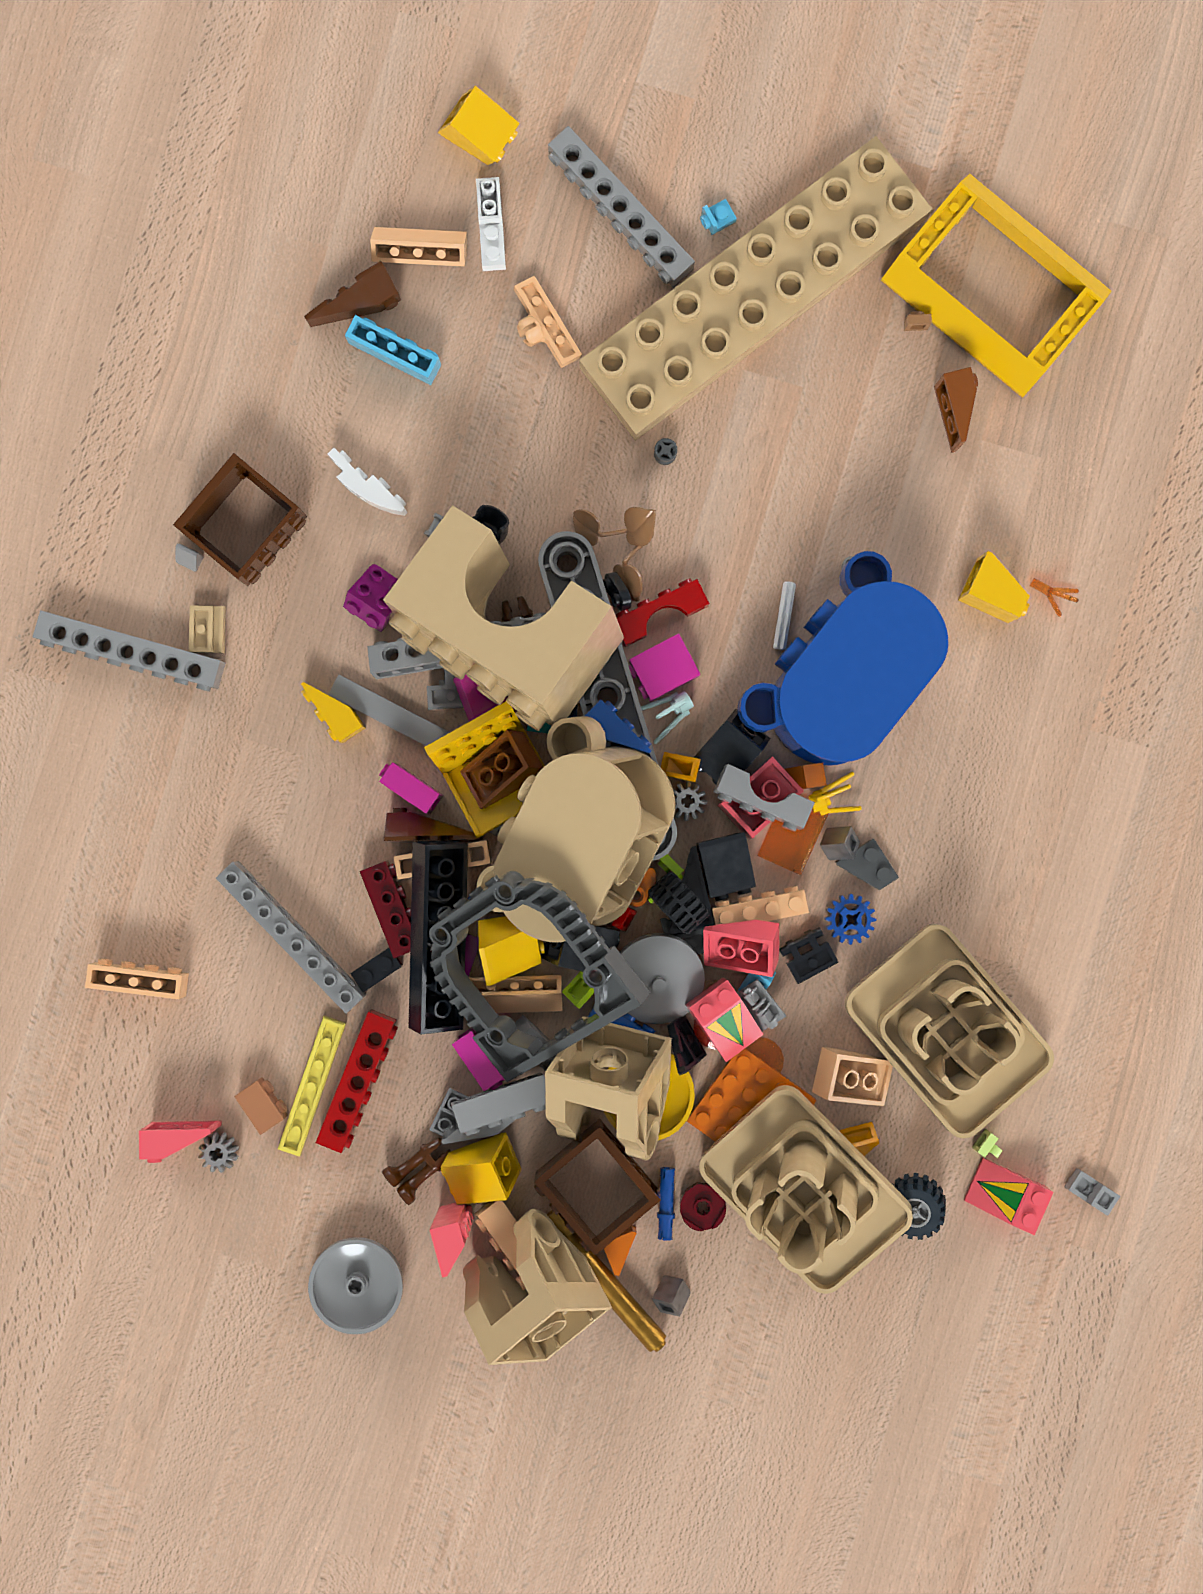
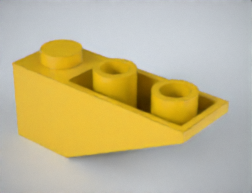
(340, 718)

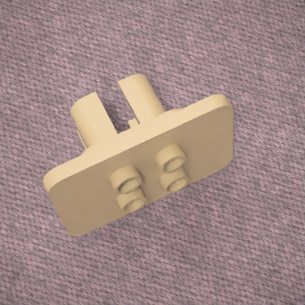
(949, 1030)
(805, 1190)

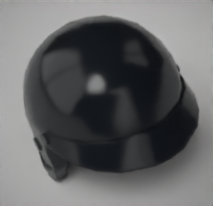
(494, 520)

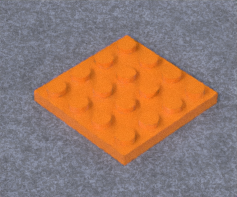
(735, 1092)

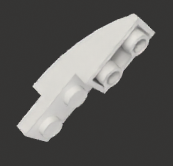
(490, 224)
(372, 491)

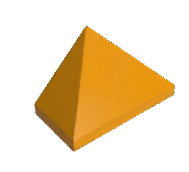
(680, 766)
(862, 1137)

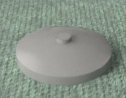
(669, 972)
(355, 1285)

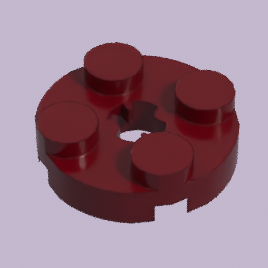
(689, 1210)

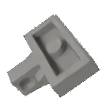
(444, 695)

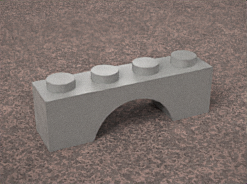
(735, 786)

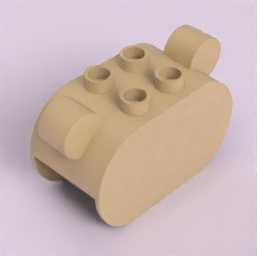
(585, 826)

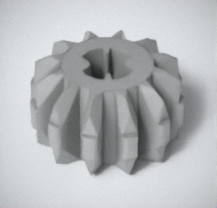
(692, 807)
(210, 1156)

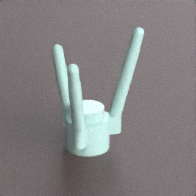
(679, 703)

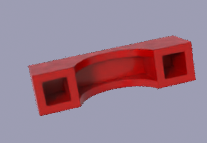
(687, 599)

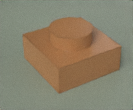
(917, 321)

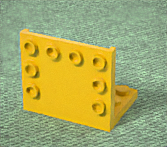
(463, 745)

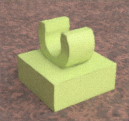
(986, 1144)

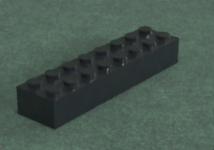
(437, 884)

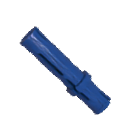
(666, 1212)

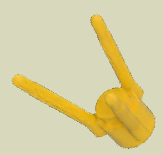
(822, 799)

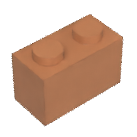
(262, 1105)

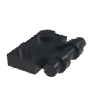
(813, 961)

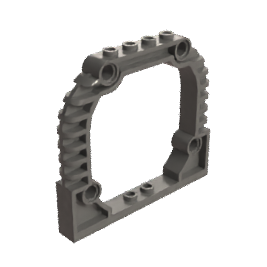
(510, 1050)

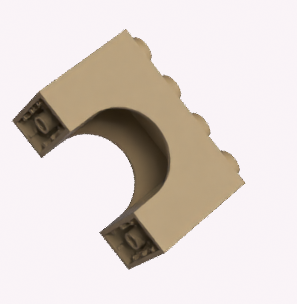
(536, 665)

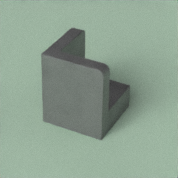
(840, 843)
(671, 1295)

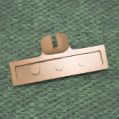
(544, 323)

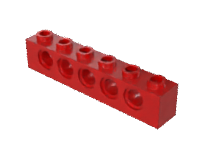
(329, 1134)

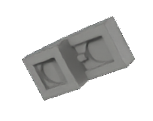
(1092, 1191)

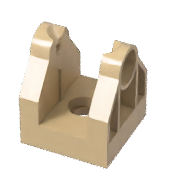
(631, 1091)
(559, 1300)

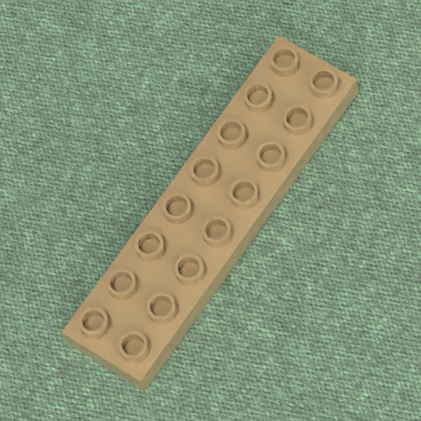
(755, 288)

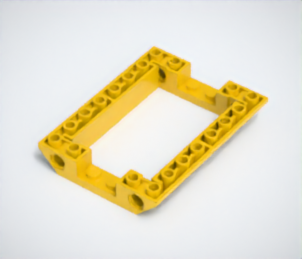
(965, 327)

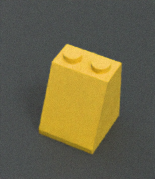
(479, 126)
(994, 590)
(506, 949)
(482, 1170)

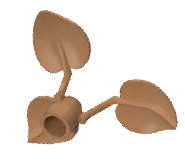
(639, 531)

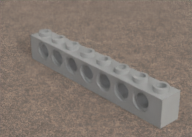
(569, 144)
(49, 625)
(381, 651)
(291, 936)

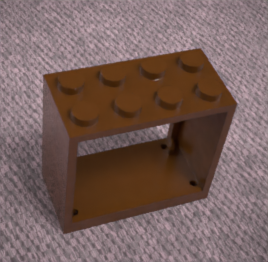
(211, 499)

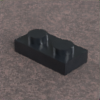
(375, 970)

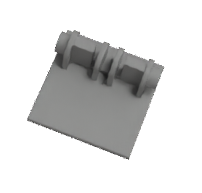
(761, 1005)

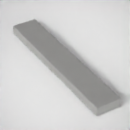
(385, 711)

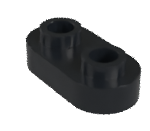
(617, 590)

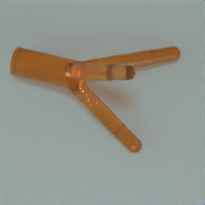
(1049, 591)

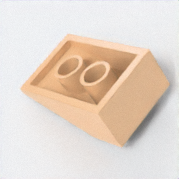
(852, 1077)

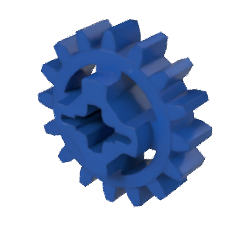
(858, 911)

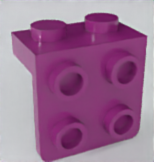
(367, 597)

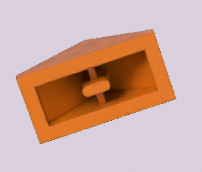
(808, 775)
(619, 1248)

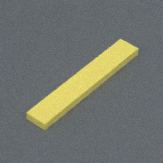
(312, 1086)

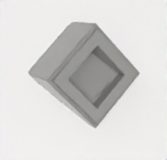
(188, 557)

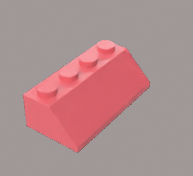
(450, 1233)

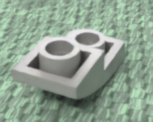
(445, 1115)

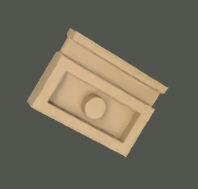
(207, 629)

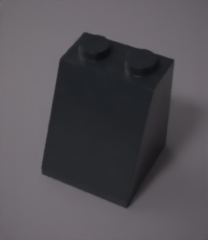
(730, 745)
(726, 865)
(563, 955)

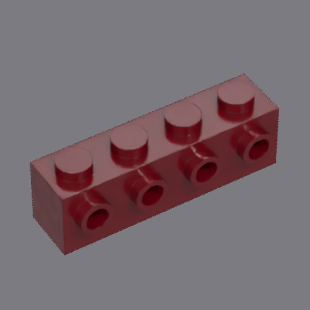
(389, 906)

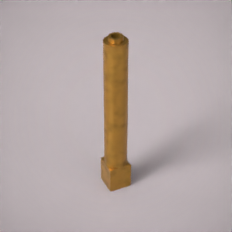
(620, 1299)

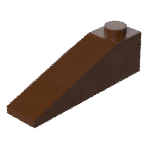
(367, 296)
(413, 826)

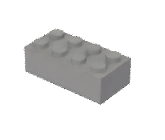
(505, 1101)

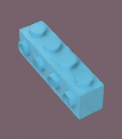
(393, 350)

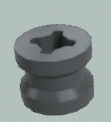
(668, 448)

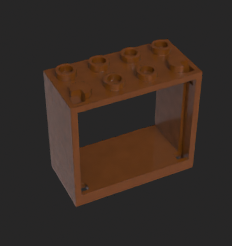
(573, 1221)

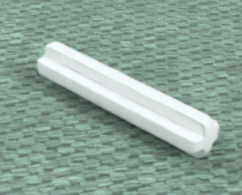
(784, 615)

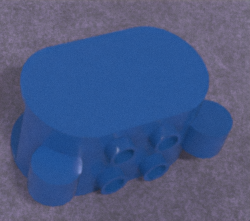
(856, 669)

